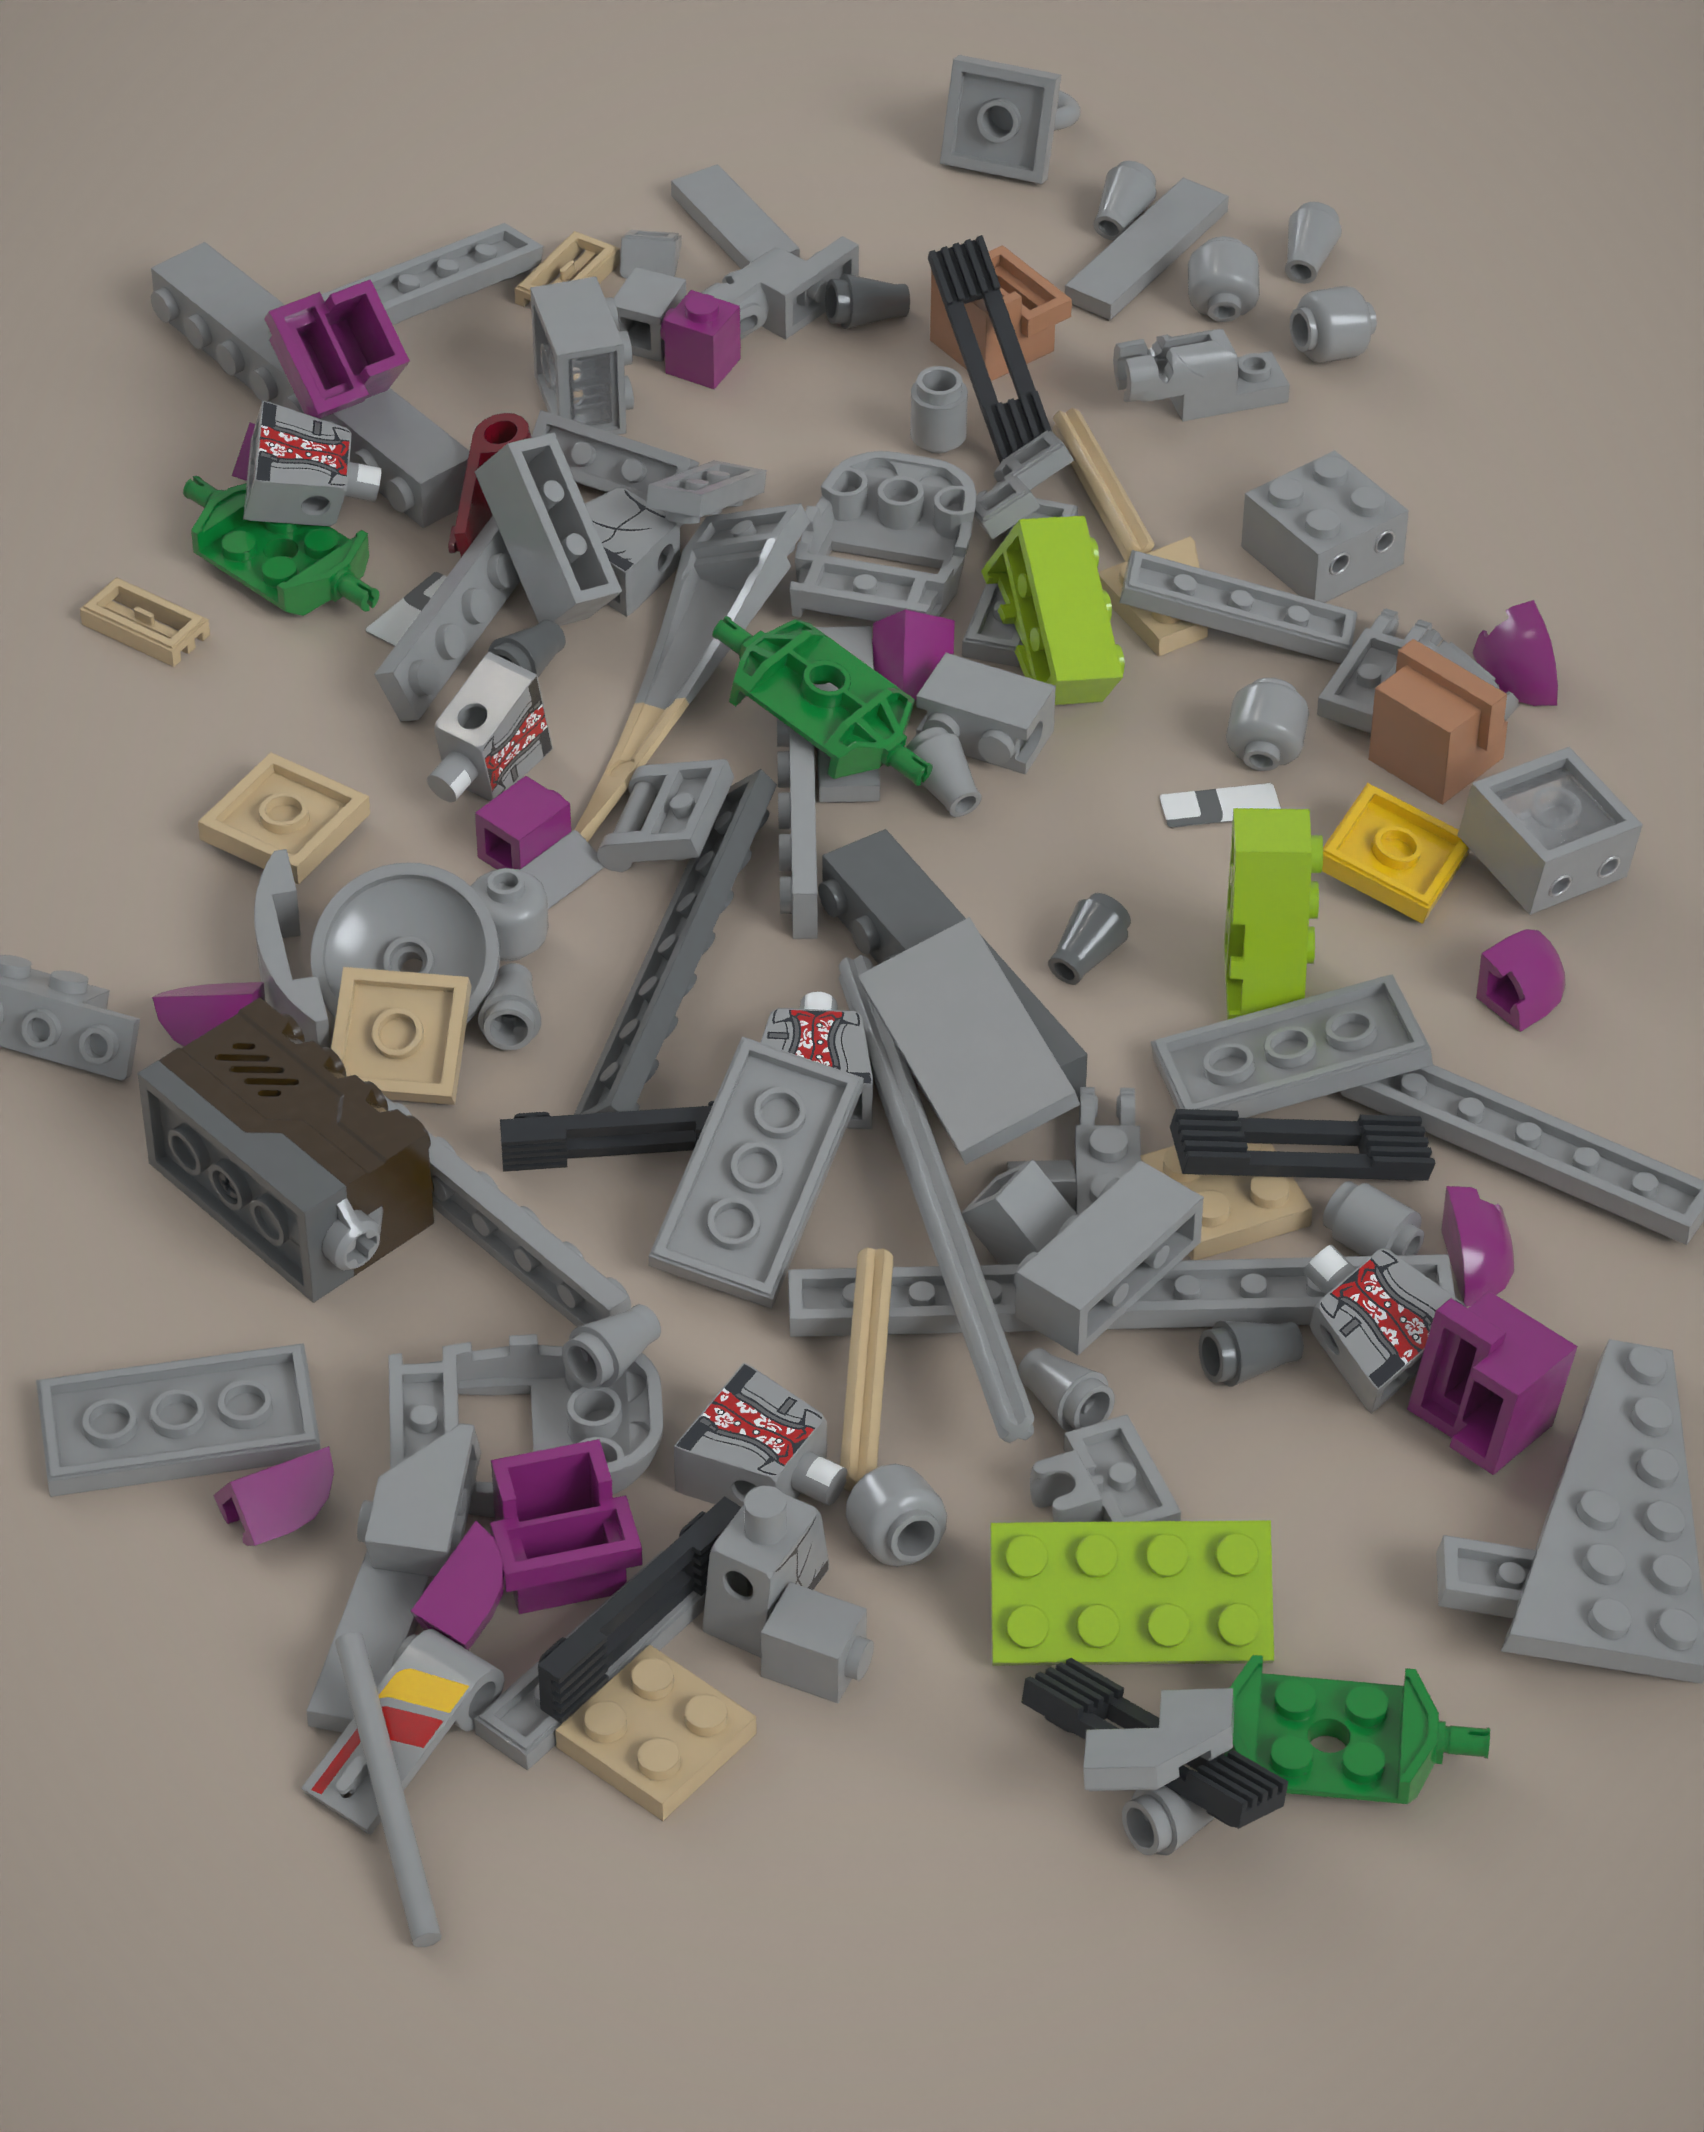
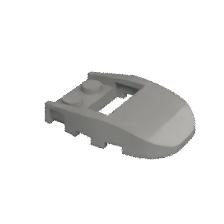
(887, 510)
(563, 1412)

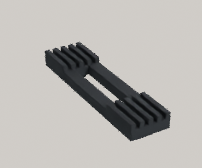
(964, 276)
(1218, 1139)
(547, 1141)
(577, 1665)
(1226, 1786)

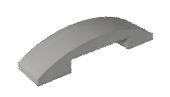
(278, 918)

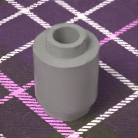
(938, 410)
(1372, 1220)

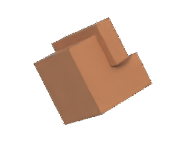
(1032, 307)
(1436, 723)

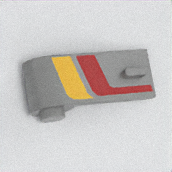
(421, 1698)

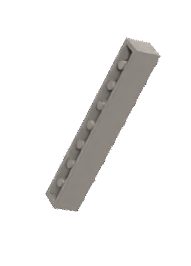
(225, 317)

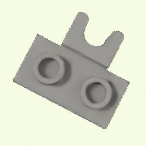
(1103, 1478)

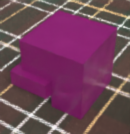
(336, 348)
(1490, 1379)
(561, 1527)

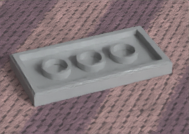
(968, 1040)
(1294, 1051)
(756, 1172)
(177, 1419)

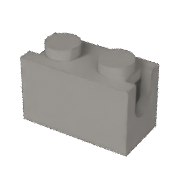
(991, 711)

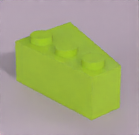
(1058, 607)
(1270, 908)

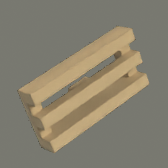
(596, 261)
(138, 627)

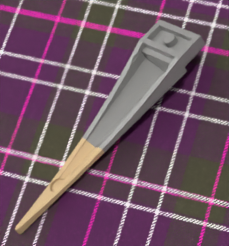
(721, 573)

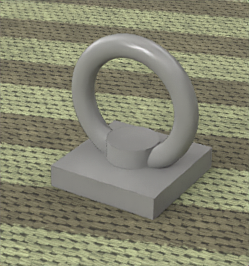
(1004, 118)

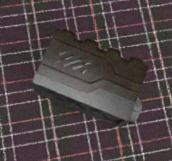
(287, 1148)

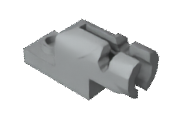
(784, 289)
(1198, 374)

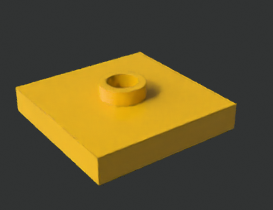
(1394, 853)

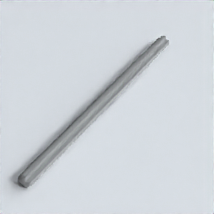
(941, 1217)

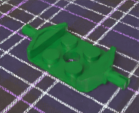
(321, 563)
(855, 725)
(1386, 1728)

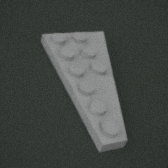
(1618, 1545)

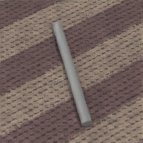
(388, 1790)

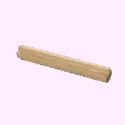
(1102, 484)
(866, 1364)

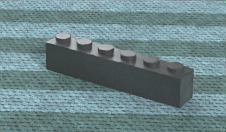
(896, 905)

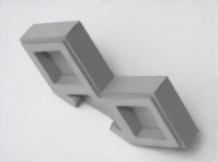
(1015, 478)
(1147, 1758)

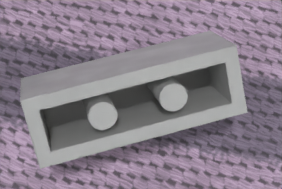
(548, 530)
(1108, 1257)

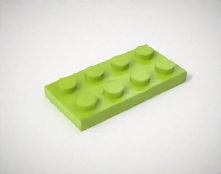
(1131, 1592)

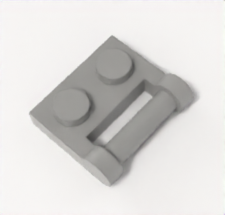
(682, 814)

